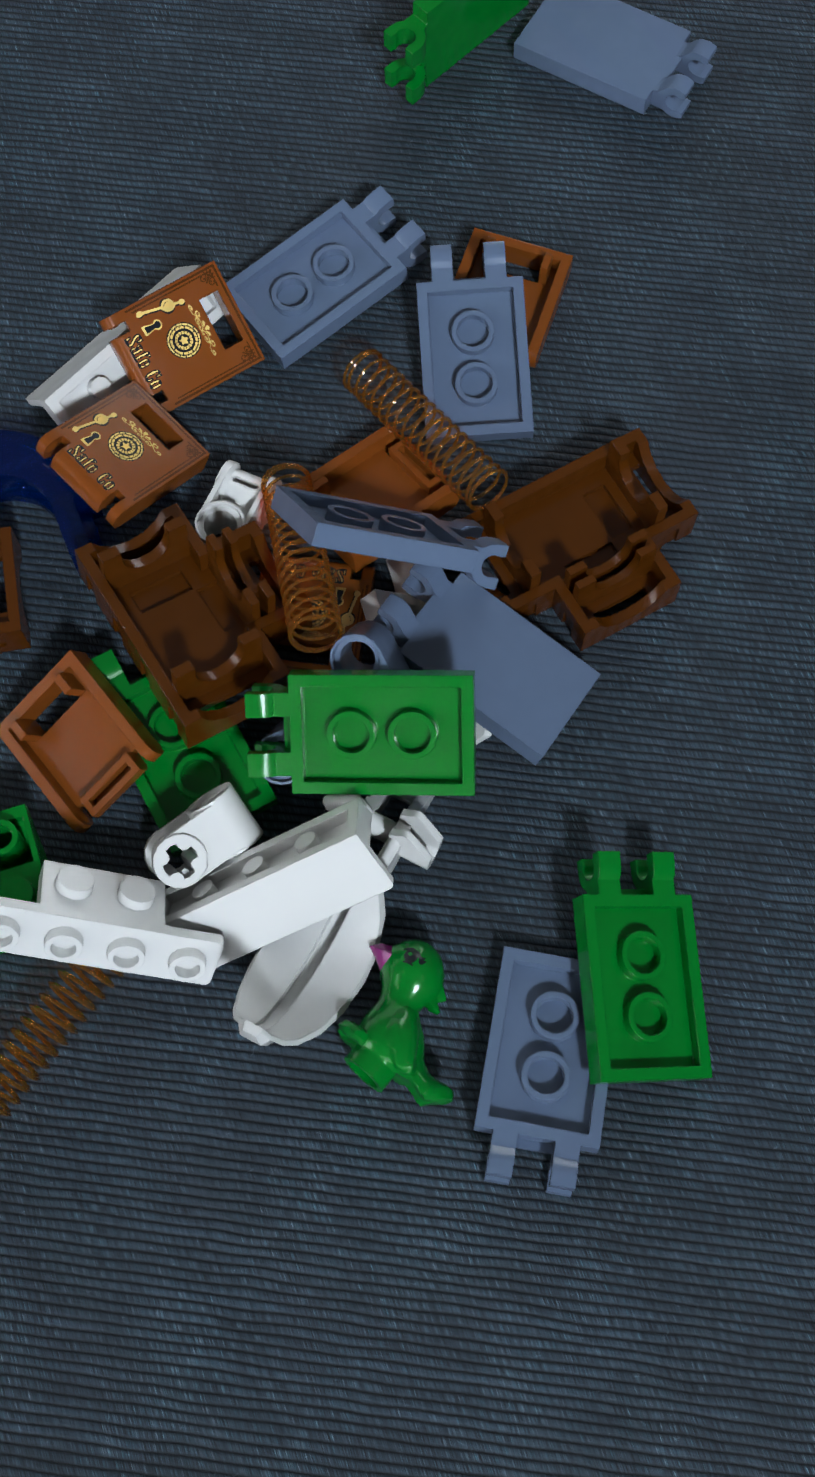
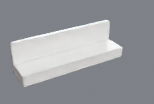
(95, 368)
(284, 883)

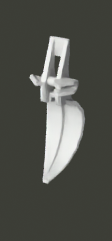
(314, 974)

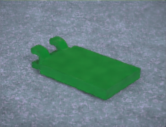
(441, 36)
(369, 732)
(180, 772)
(639, 973)

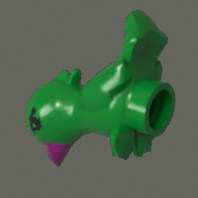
(390, 1036)

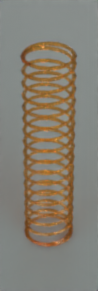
(446, 439)
(292, 623)
(30, 1024)

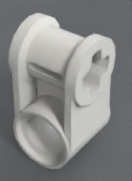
(232, 501)
(208, 834)

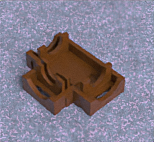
(590, 540)
(194, 616)

